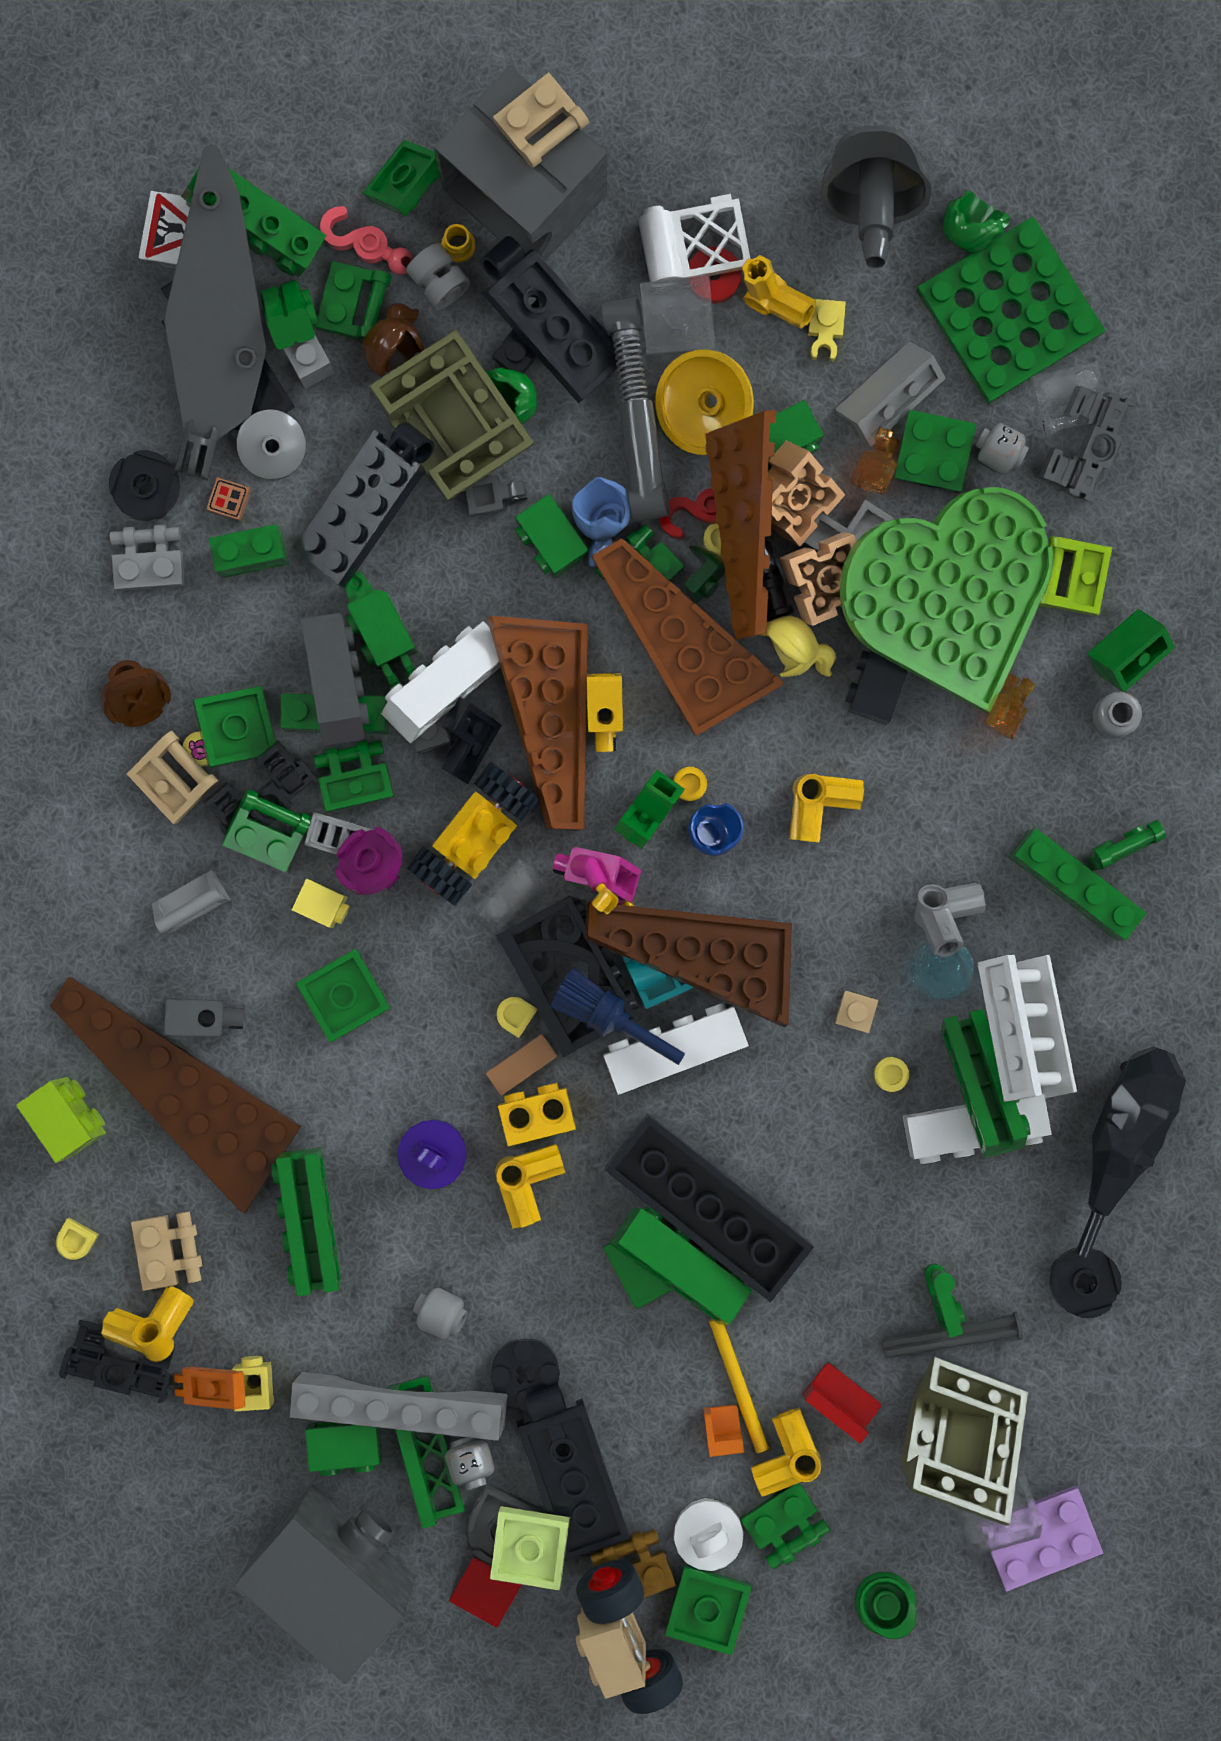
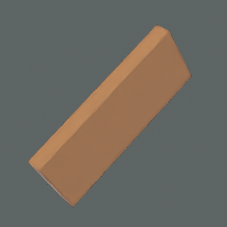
(521, 1064)

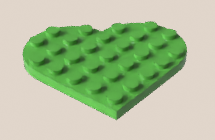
(951, 592)

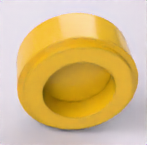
(693, 782)

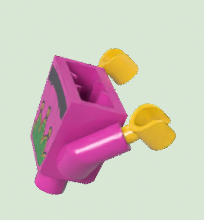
(601, 874)

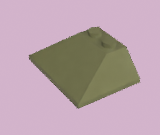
(458, 409)
(965, 1440)

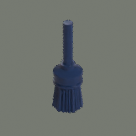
(605, 1013)

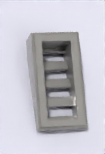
(315, 829)

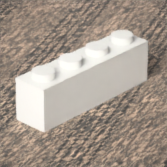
(438, 687)
(700, 1039)
(951, 1130)

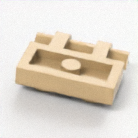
(156, 1252)

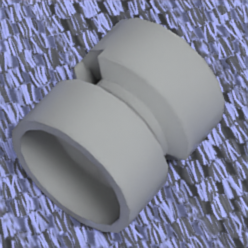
(434, 272)

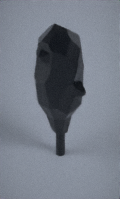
(1130, 1131)

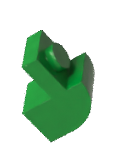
(649, 809)

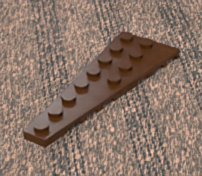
(205, 1113)

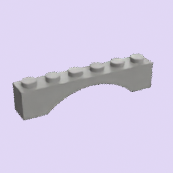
(446, 1413)

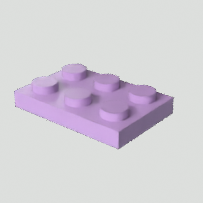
(1064, 1541)

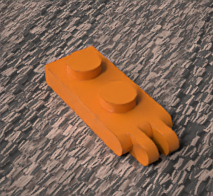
(211, 1387)

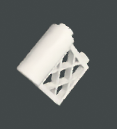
(665, 242)

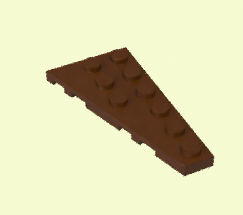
(720, 955)

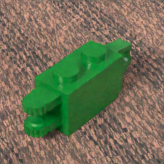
(380, 626)

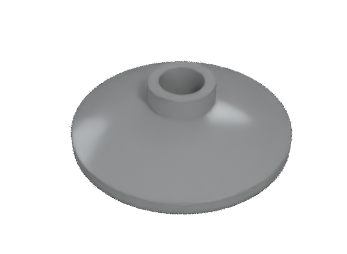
(266, 426)

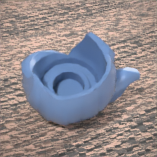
(601, 512)

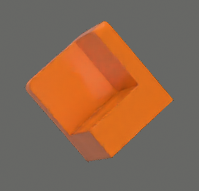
(723, 1430)

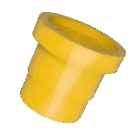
(463, 252)

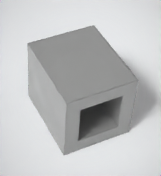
(309, 361)

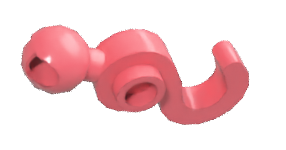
(367, 241)

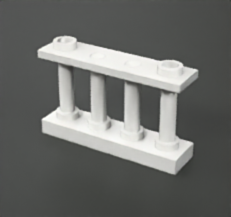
(1011, 1032)

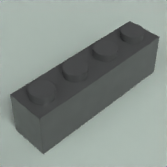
(333, 680)

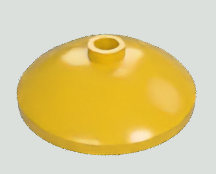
(685, 394)

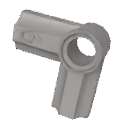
(938, 908)

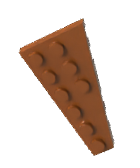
(744, 513)
(692, 653)
(548, 692)

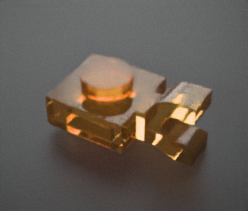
(877, 467)
(1009, 707)

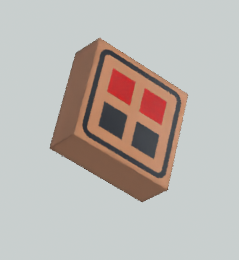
(228, 499)

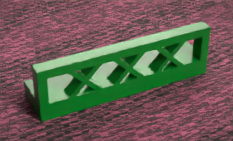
(416, 1470)

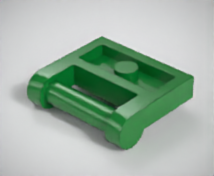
(343, 297)
(1135, 839)
(261, 840)
(947, 1310)

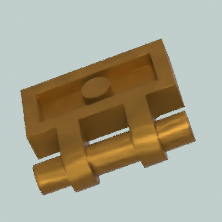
(651, 1568)

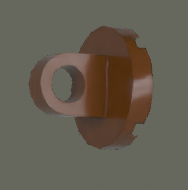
(134, 694)

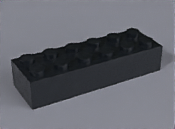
(709, 1207)

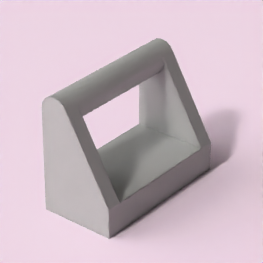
(189, 903)

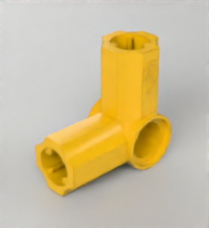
(770, 294)
(832, 792)
(518, 1195)
(161, 1323)
(796, 1442)

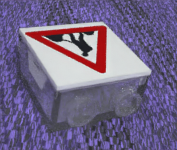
(163, 231)

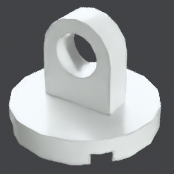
(708, 1534)

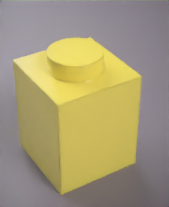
(321, 904)

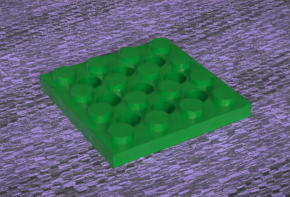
(1045, 269)

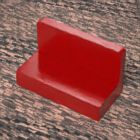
(842, 1401)

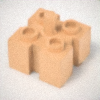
(799, 493)
(818, 577)

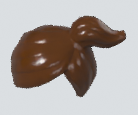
(392, 340)

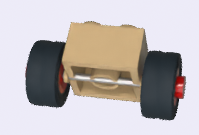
(615, 1643)

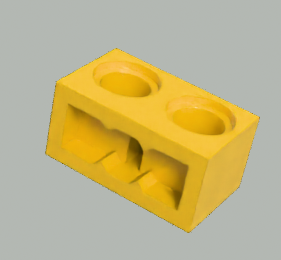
(539, 1123)

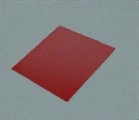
(484, 1596)

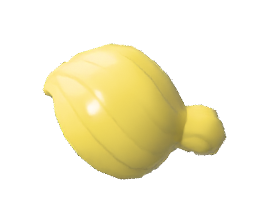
(799, 647)

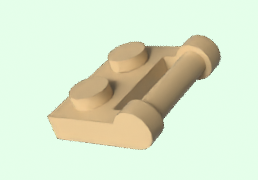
(533, 112)
(164, 785)

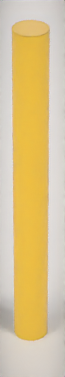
(739, 1386)

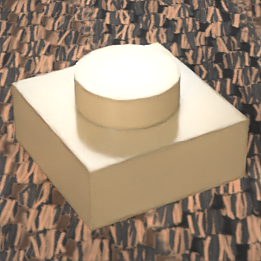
(856, 1011)

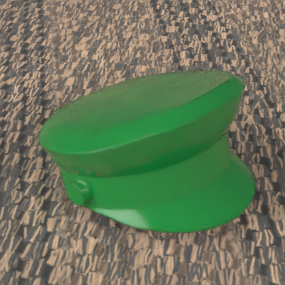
(886, 1605)

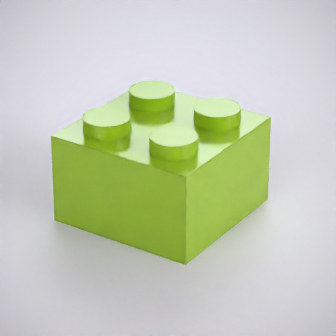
(62, 1118)

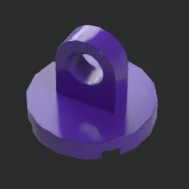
(432, 1154)

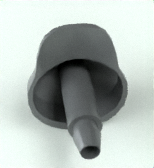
(875, 183)

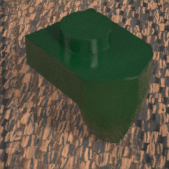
(706, 578)

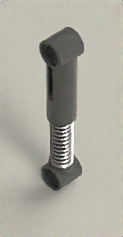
(647, 489)

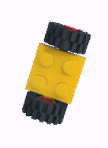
(473, 834)

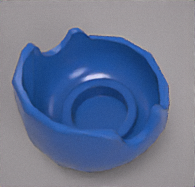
(715, 829)

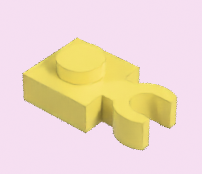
(826, 325)

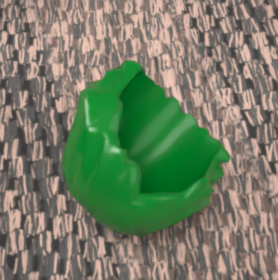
(972, 223)
(516, 390)

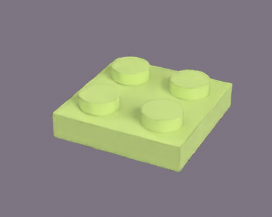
(529, 1548)

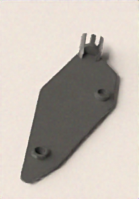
(214, 317)

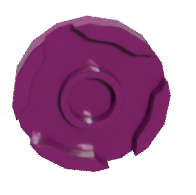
(369, 861)

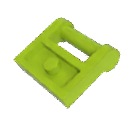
(1085, 579)

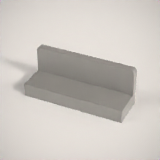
(891, 391)

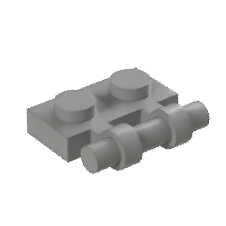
(147, 569)

